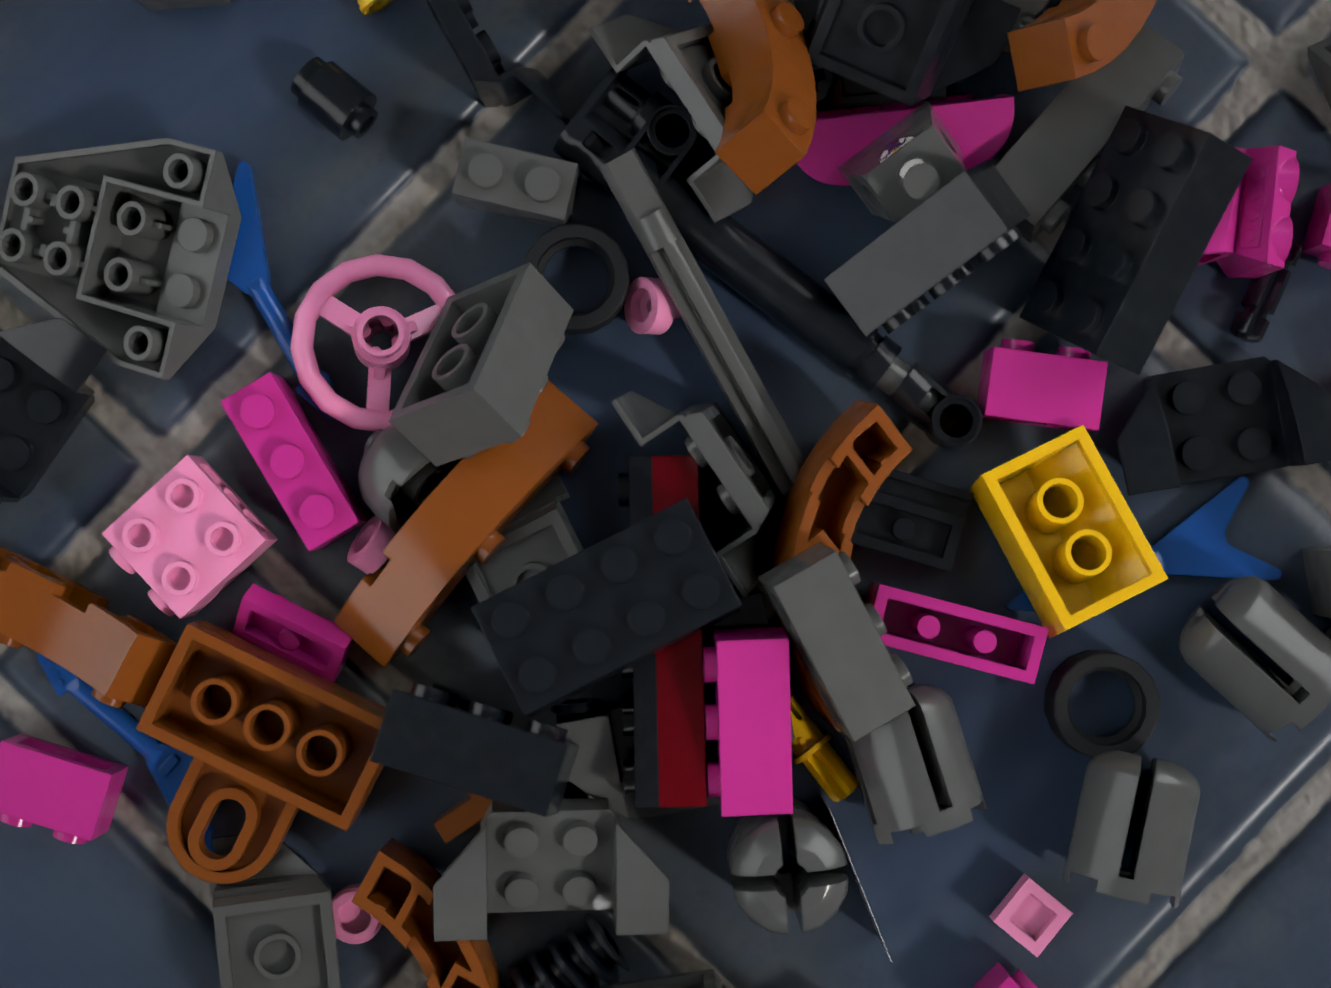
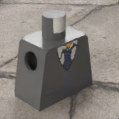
(905, 165)

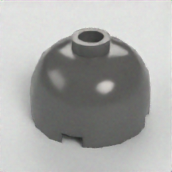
(397, 477)

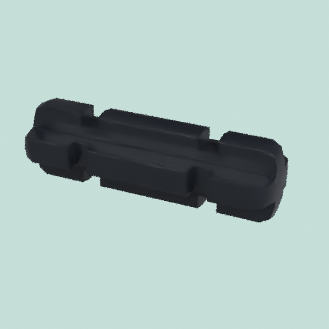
(1262, 299)

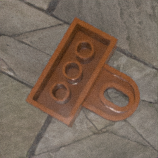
(259, 738)

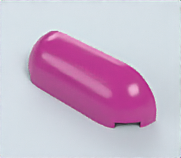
(840, 133)

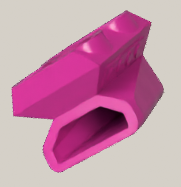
(1257, 224)

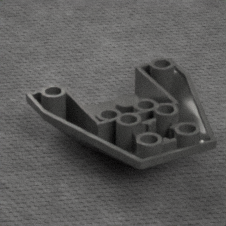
(125, 245)

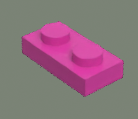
(292, 633)

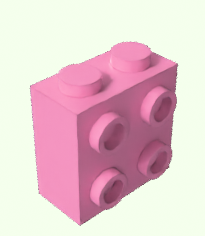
(188, 537)

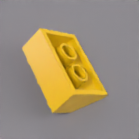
(1067, 531)

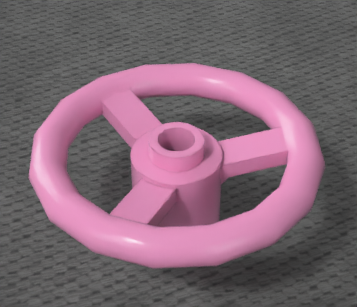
(362, 329)

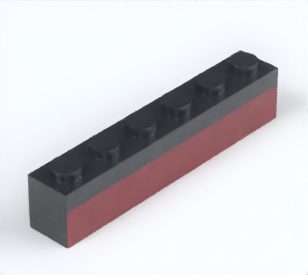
(670, 684)

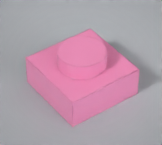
(1030, 915)

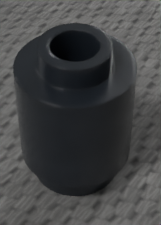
(335, 98)

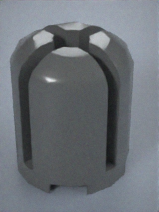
(1241, 674)
(917, 769)
(1161, 832)
(809, 887)

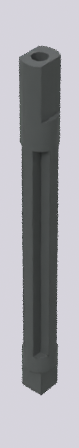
(704, 319)

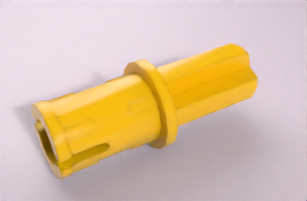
(818, 756)

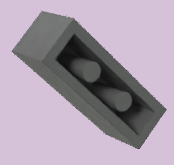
(839, 639)

